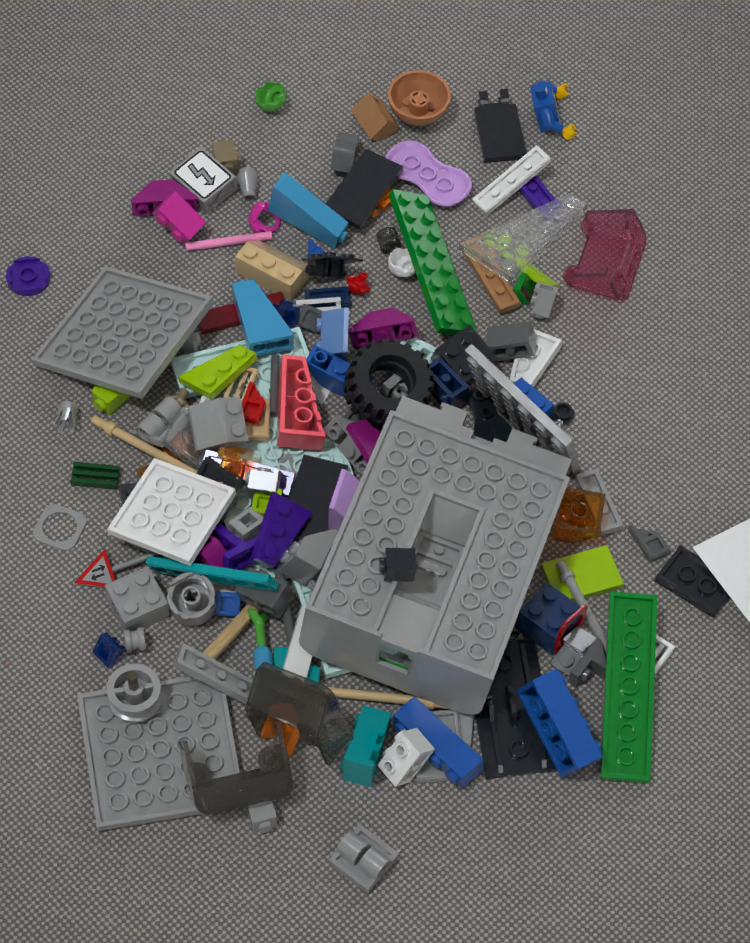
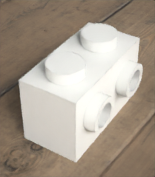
(405, 756)

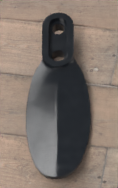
(490, 425)

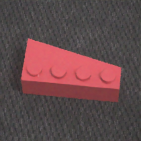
(298, 414)

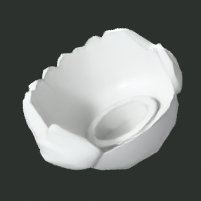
(401, 263)

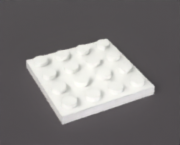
(172, 511)

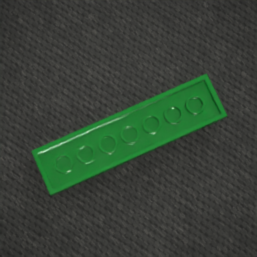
(431, 262)
(629, 687)

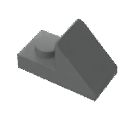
(574, 647)
(591, 661)

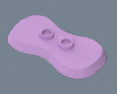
(438, 181)

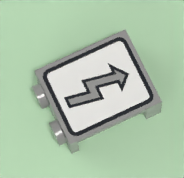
(205, 179)

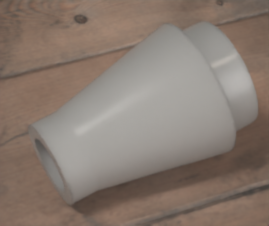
(247, 180)

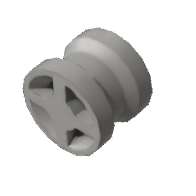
(134, 640)

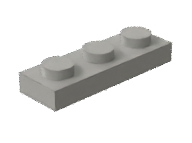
(593, 482)

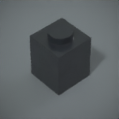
(398, 564)

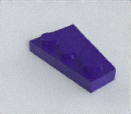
(278, 529)

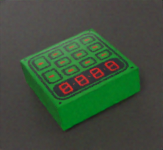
(524, 288)

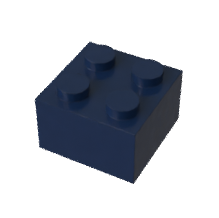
(544, 616)

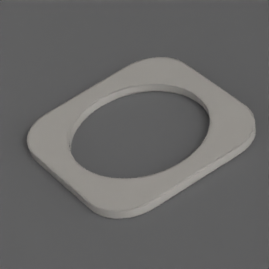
(66, 545)

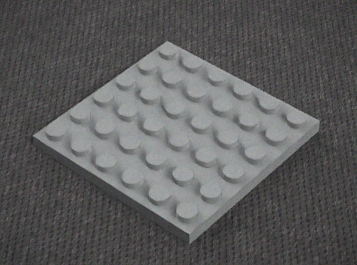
(123, 331)
(520, 408)
(139, 766)

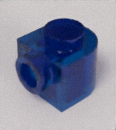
(288, 312)

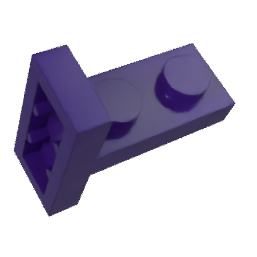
(238, 551)

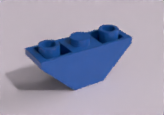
(328, 370)

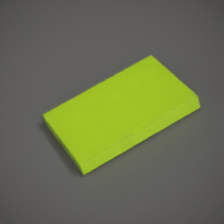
(593, 572)

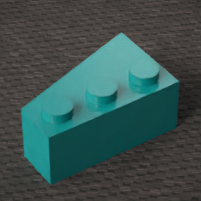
(366, 747)

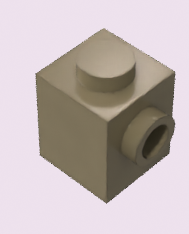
(227, 155)

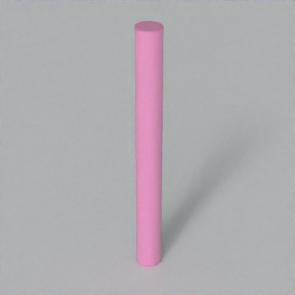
(226, 241)

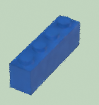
(450, 753)

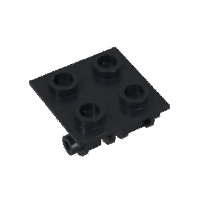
(329, 264)

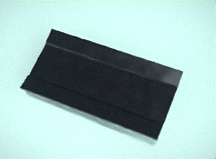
(503, 726)

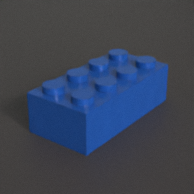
(559, 723)

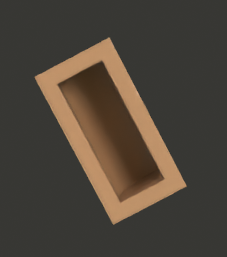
(374, 117)

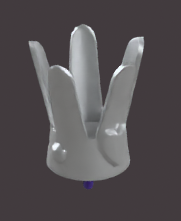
(67, 410)

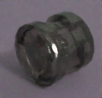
(388, 239)

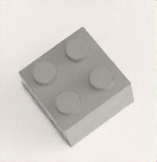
(137, 600)

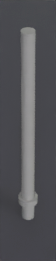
(568, 578)

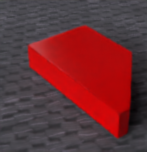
(253, 405)

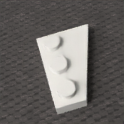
(533, 367)

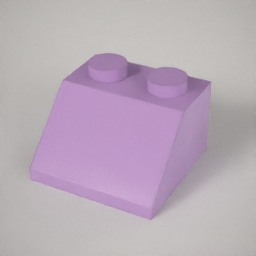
(341, 499)

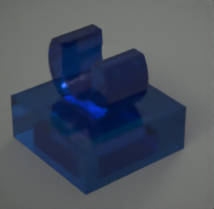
(107, 650)

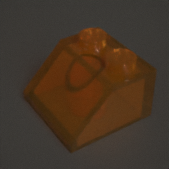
(578, 516)

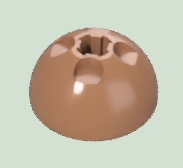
(419, 97)

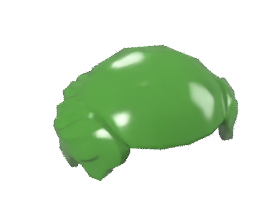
(270, 96)

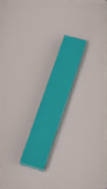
(214, 573)

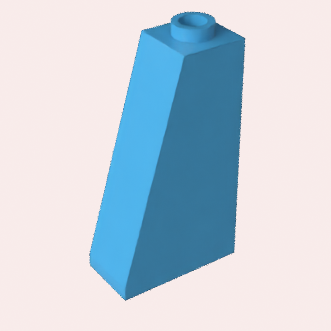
(307, 212)
(260, 322)

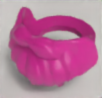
(255, 224)

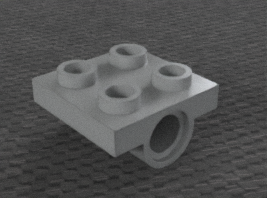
(156, 424)
(363, 858)

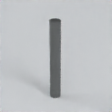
(274, 384)

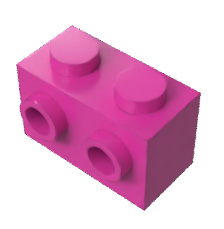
(178, 217)

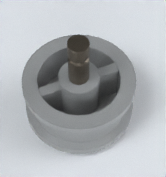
(134, 693)

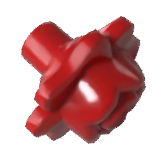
(358, 283)

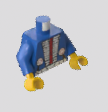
(546, 108)

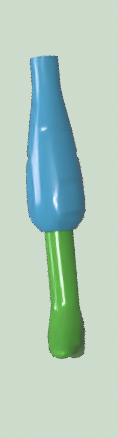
(262, 652)

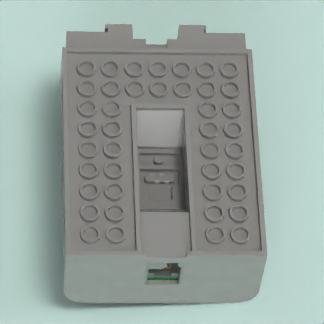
(477, 535)

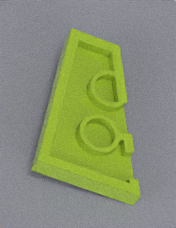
(219, 372)

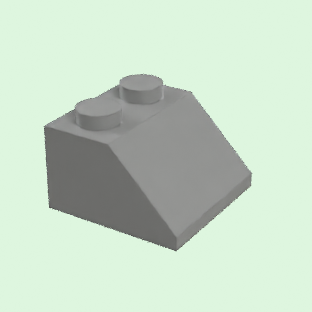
(218, 424)
(307, 556)

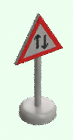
(102, 573)

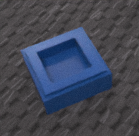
(227, 603)

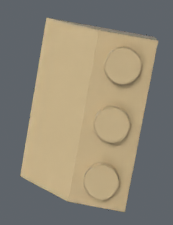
(271, 268)

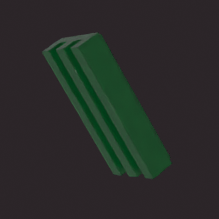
(95, 471)

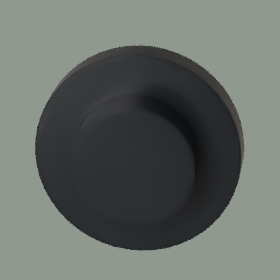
(563, 412)

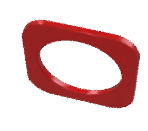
(581, 611)

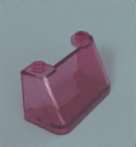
(609, 254)

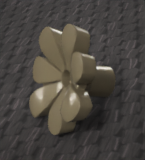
(181, 398)

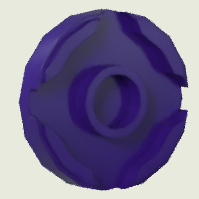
(28, 276)

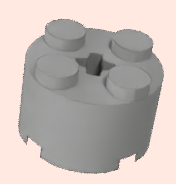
(190, 612)

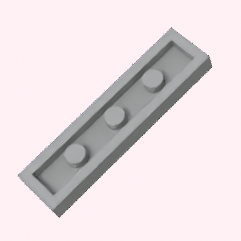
(213, 673)

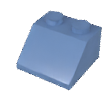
(334, 332)

